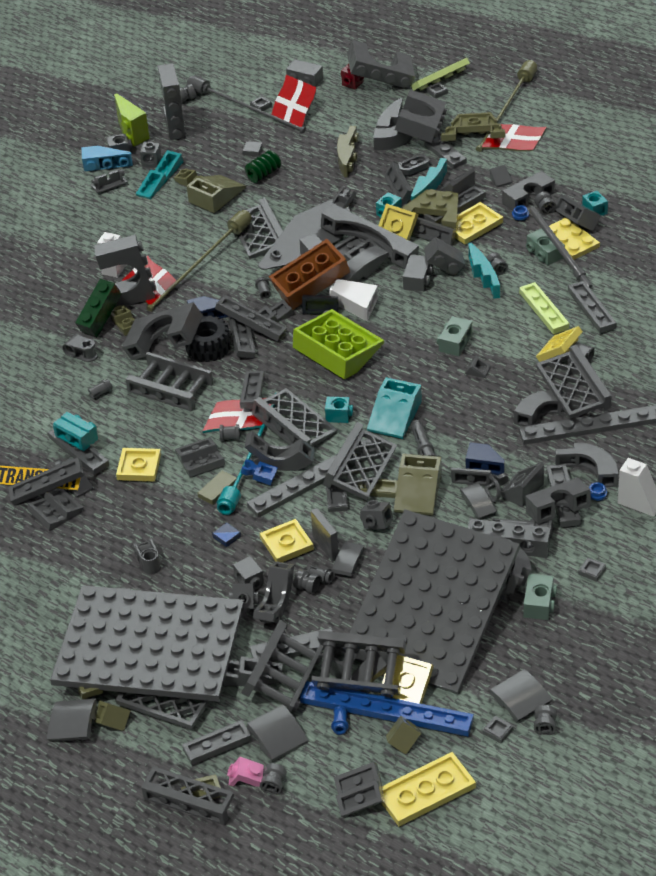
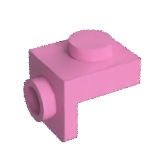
(245, 771)

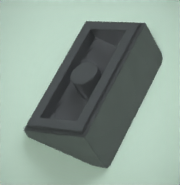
(470, 476)

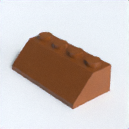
(310, 273)

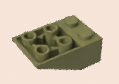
(213, 191)
(418, 483)

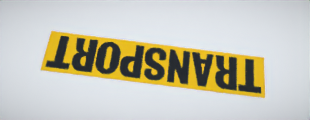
(13, 475)

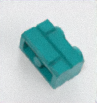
(75, 431)

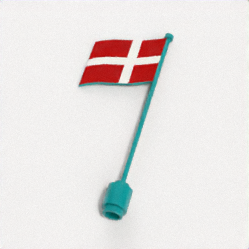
(229, 414)

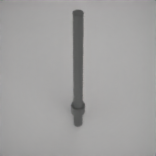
(579, 273)

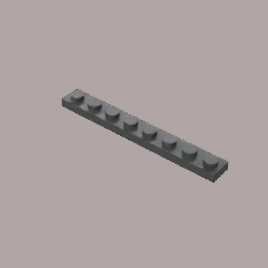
(588, 425)
(298, 485)

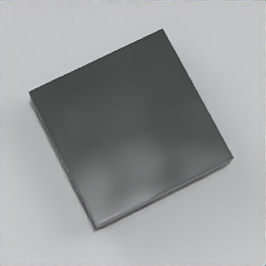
(324, 534)

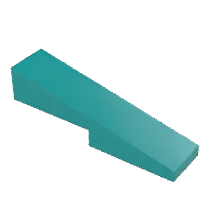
(157, 178)

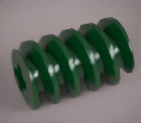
(262, 166)

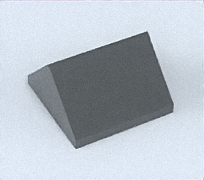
(461, 182)
(523, 483)

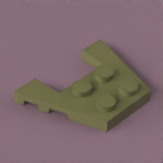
(473, 123)
(437, 203)

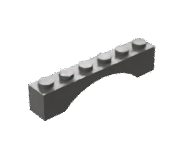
(344, 222)

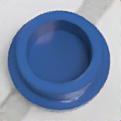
(520, 213)
(598, 491)

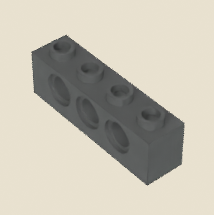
(532, 539)

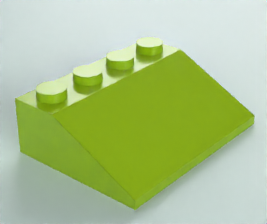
(336, 343)

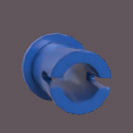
(340, 723)

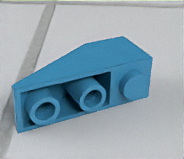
(104, 158)

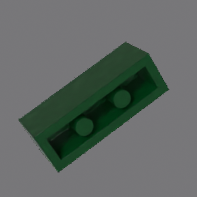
(98, 308)

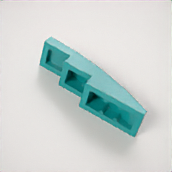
(432, 180)
(482, 268)

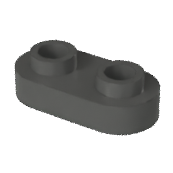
(414, 164)

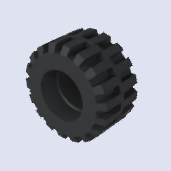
(210, 340)

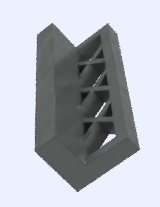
(183, 799)

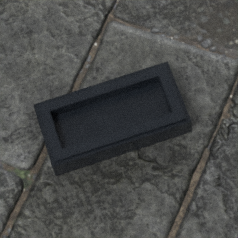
(319, 304)

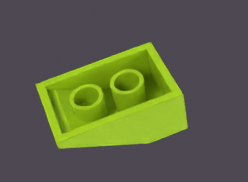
(132, 121)

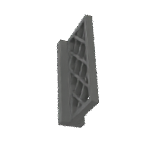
(270, 225)
(589, 377)
(285, 427)
(344, 457)
(155, 710)

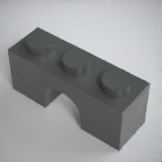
(533, 185)
(571, 494)

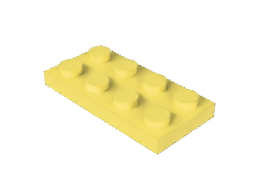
(426, 788)

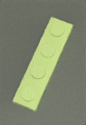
(435, 77)
(544, 308)

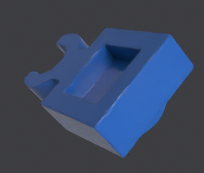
(262, 472)

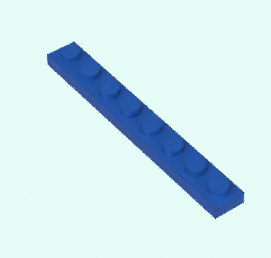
(389, 709)

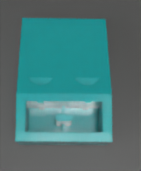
(395, 407)

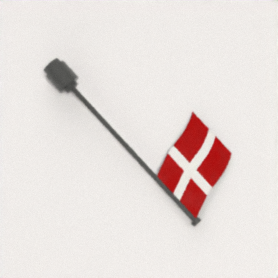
(289, 107)

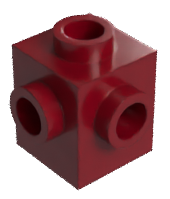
(350, 80)

